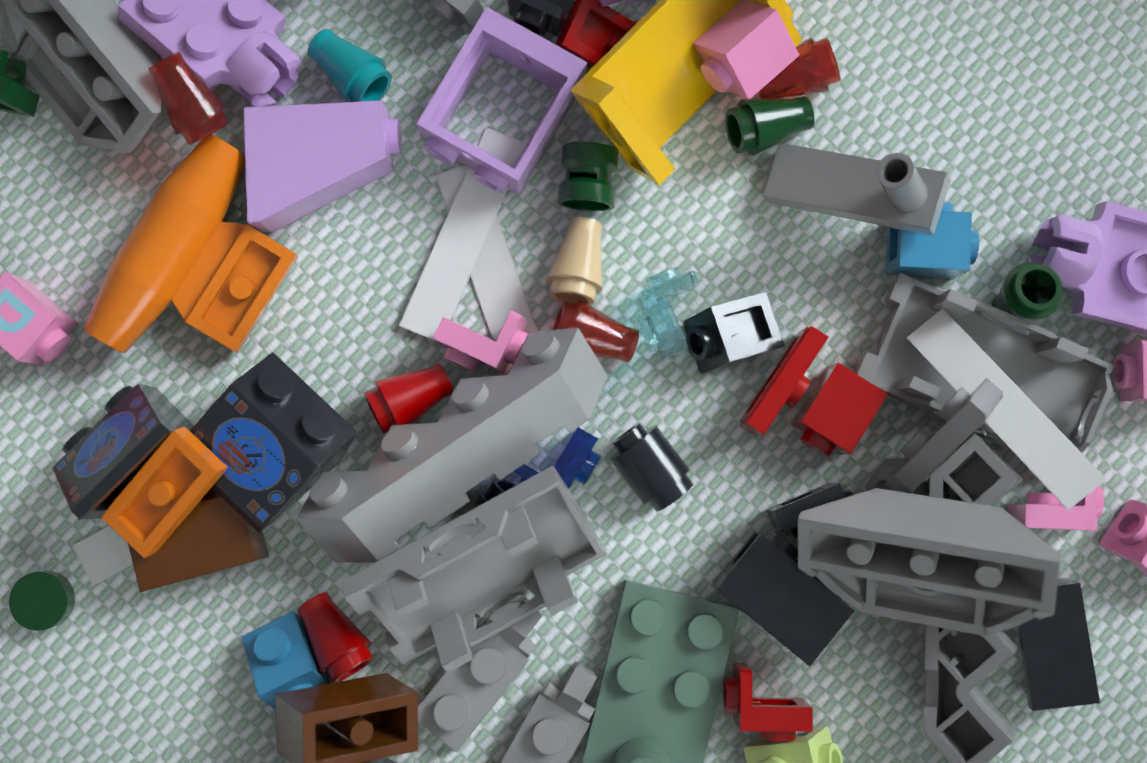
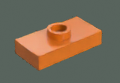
(164, 492)

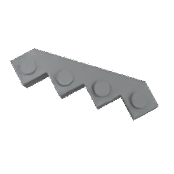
(431, 466)
(956, 711)

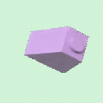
(313, 156)

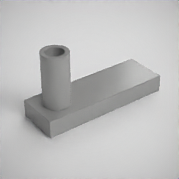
(858, 188)

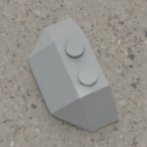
(85, 68)
(930, 560)

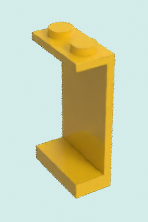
(655, 80)

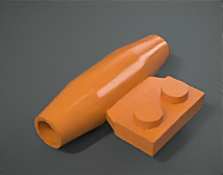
(187, 255)

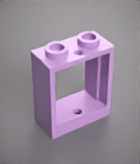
(524, 51)

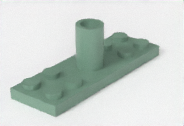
(660, 678)

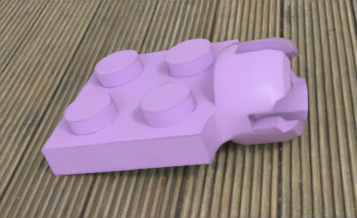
(220, 41)
(1101, 263)

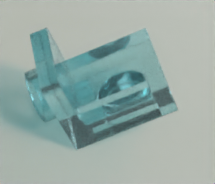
(660, 326)

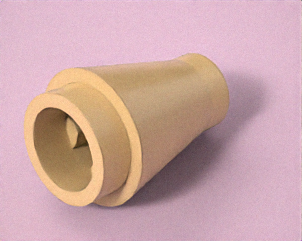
(578, 263)

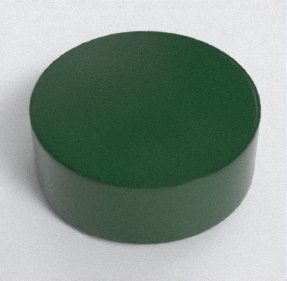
(41, 600)

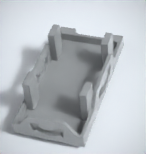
(1046, 368)
(496, 551)

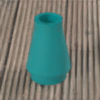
(351, 69)

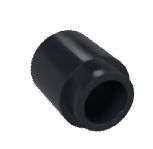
(651, 466)

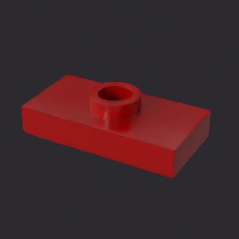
(785, 383)

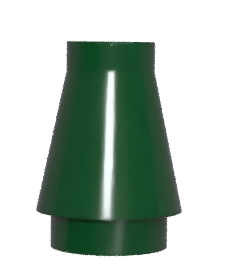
(766, 122)
(1030, 292)

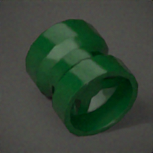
(588, 176)

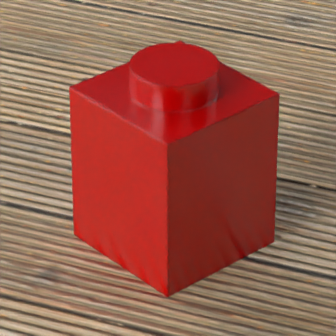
(838, 411)

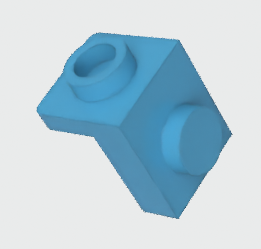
(281, 658)

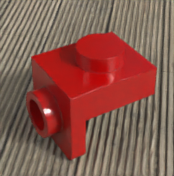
(592, 30)
(773, 716)

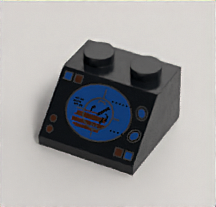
(272, 439)
(109, 455)

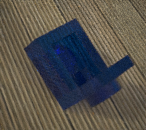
(574, 463)

